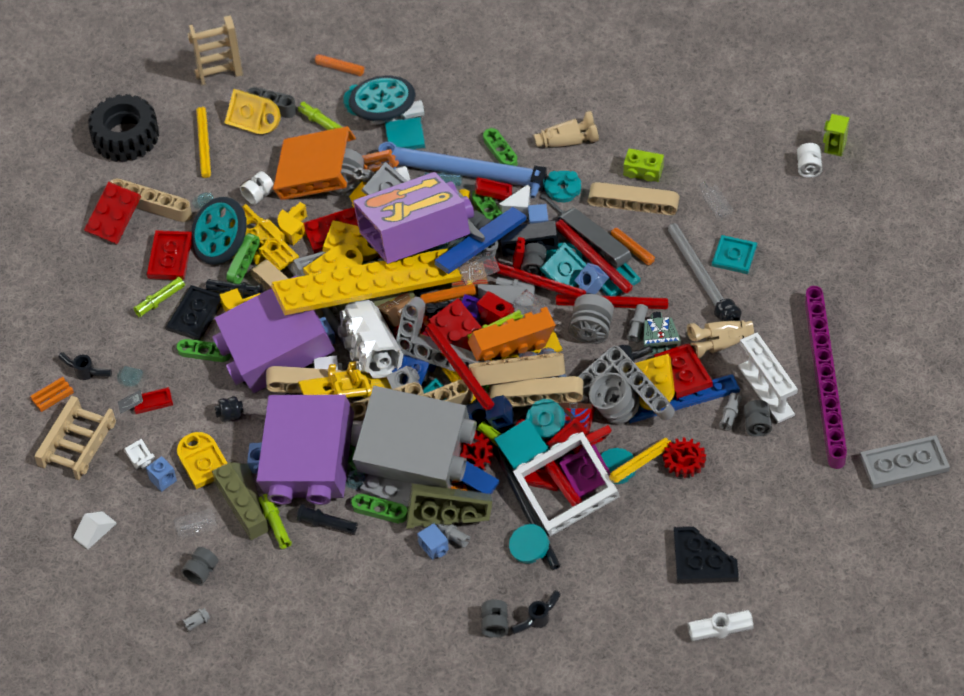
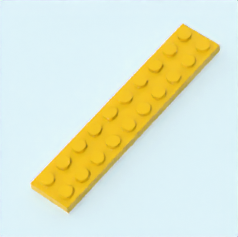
(361, 282)

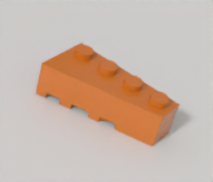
(512, 336)

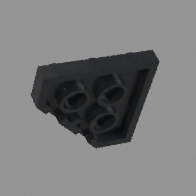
(701, 558)

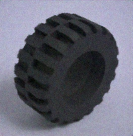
(128, 143)

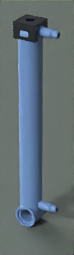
(469, 167)

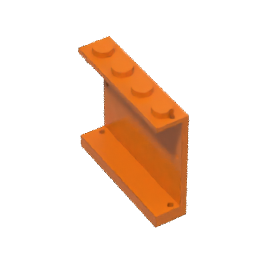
(312, 163)

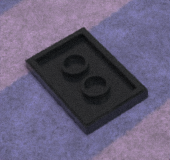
(195, 313)

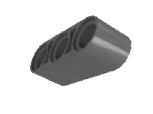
(285, 102)

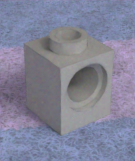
(396, 377)

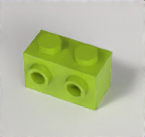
(836, 134)
(643, 165)

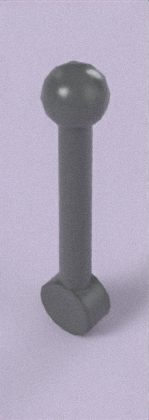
(544, 196)

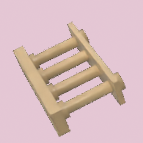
(231, 53)
(65, 424)

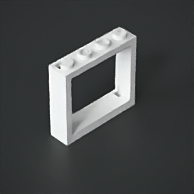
(580, 510)

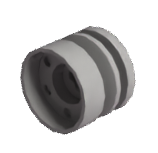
(350, 162)
(591, 319)
(614, 398)

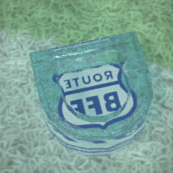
(131, 376)

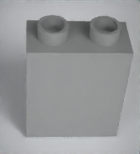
(413, 438)

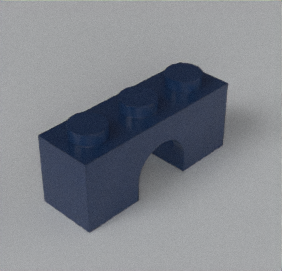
(498, 416)

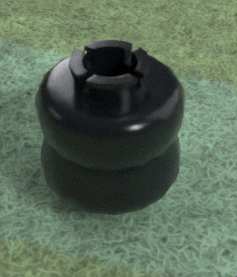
(727, 310)
(229, 409)

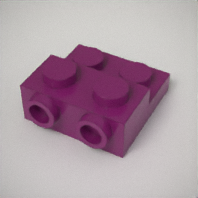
(582, 471)

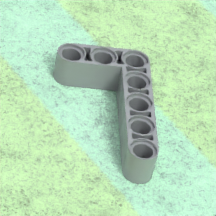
(417, 340)
(633, 377)

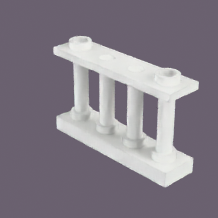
(767, 377)

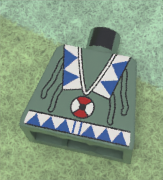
(660, 333)

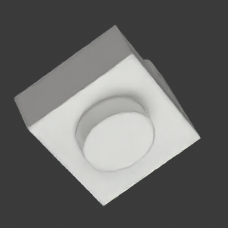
(139, 454)

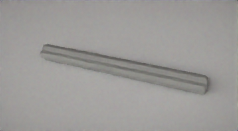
(695, 263)

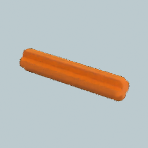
(339, 65)
(633, 246)
(448, 294)

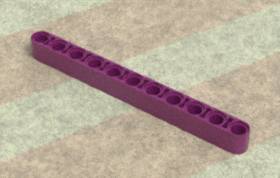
(824, 365)

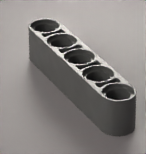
(602, 242)

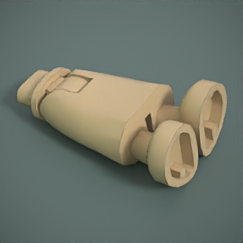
(568, 133)
(718, 335)

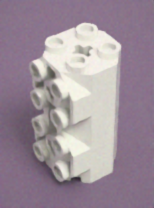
(369, 339)

